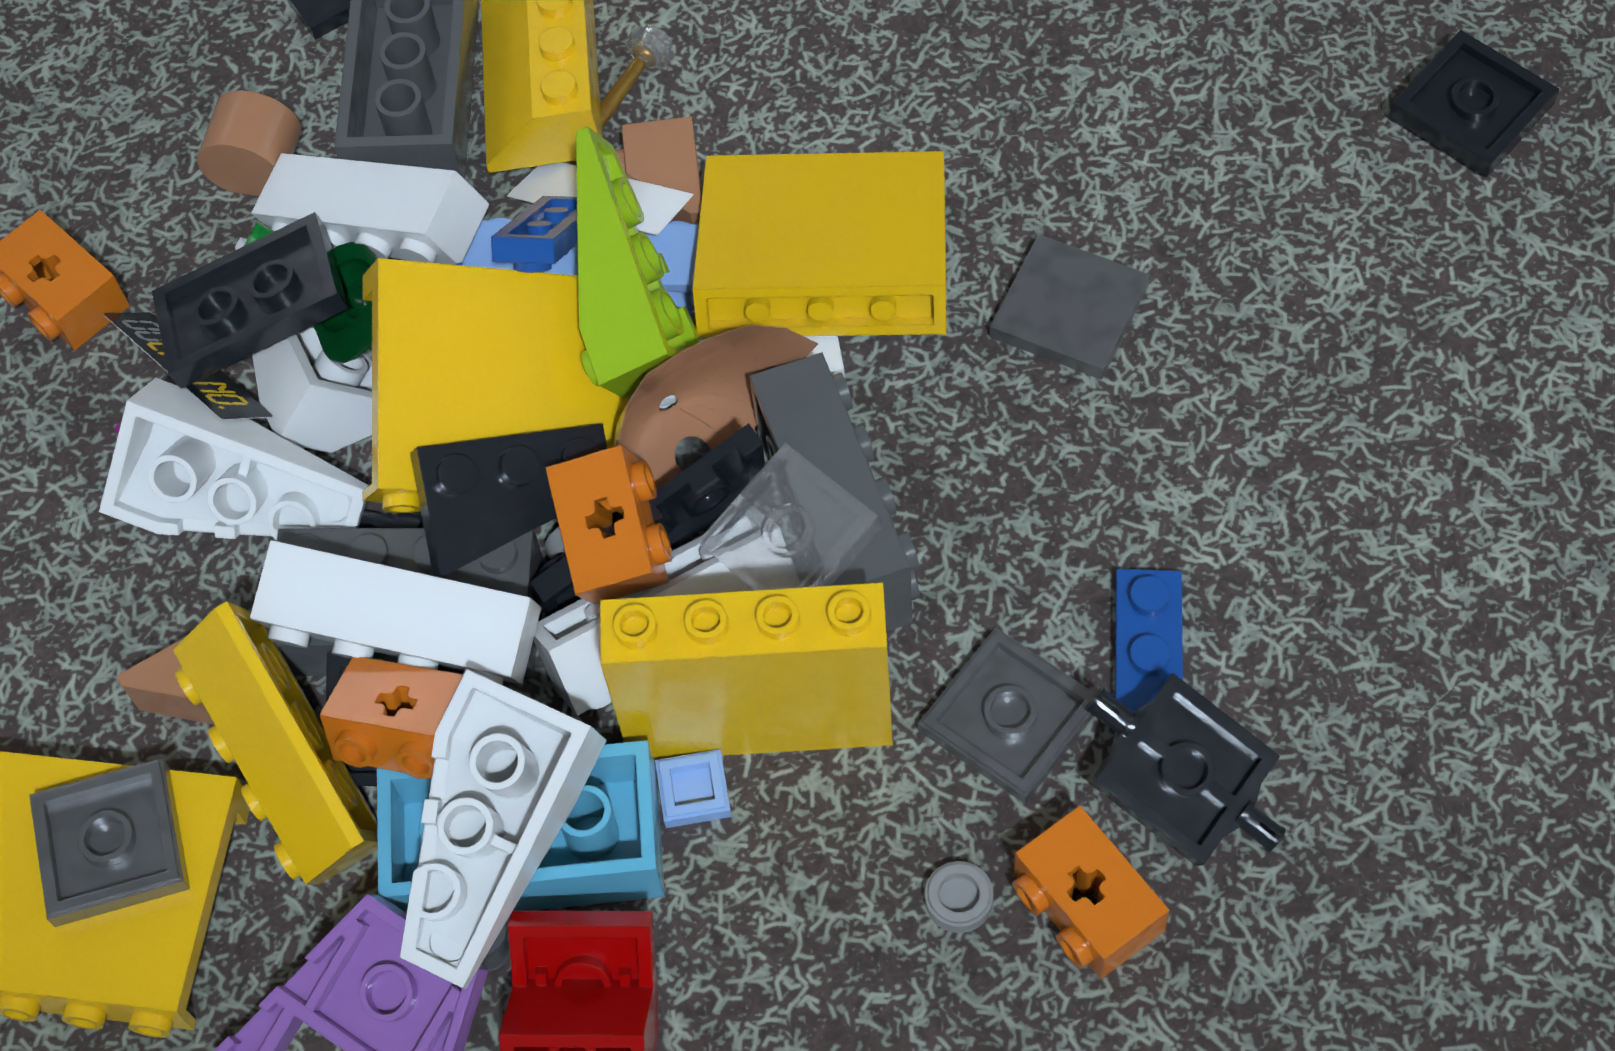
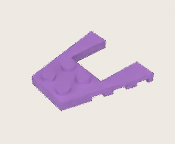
(365, 994)

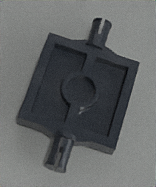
(1185, 769)

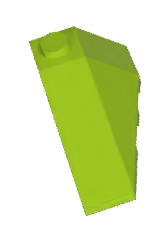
(623, 306)

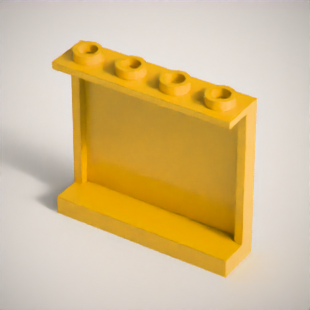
(822, 244)
(471, 360)
(749, 670)
(124, 962)

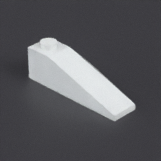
(311, 397)
(199, 473)
(493, 809)

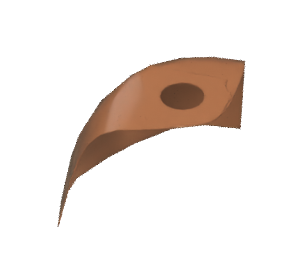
(710, 393)

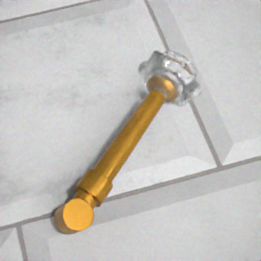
(650, 50)

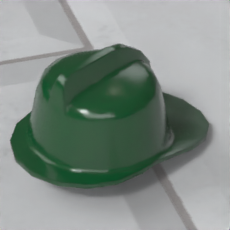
(350, 331)

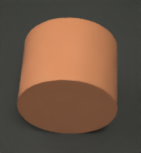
(246, 141)

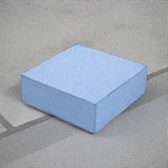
(693, 788)

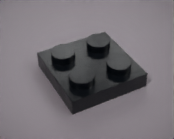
(1473, 103)

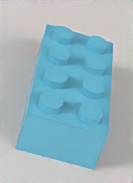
(600, 856)

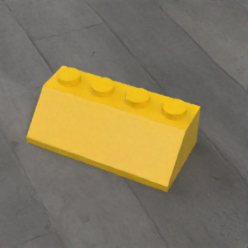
(538, 80)
(277, 744)

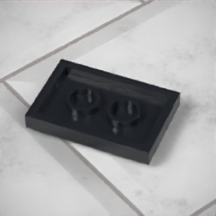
(248, 300)

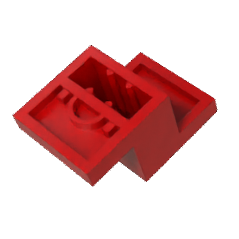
(581, 982)

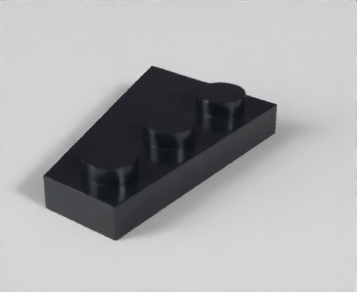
(491, 490)

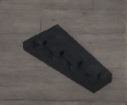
(682, 507)

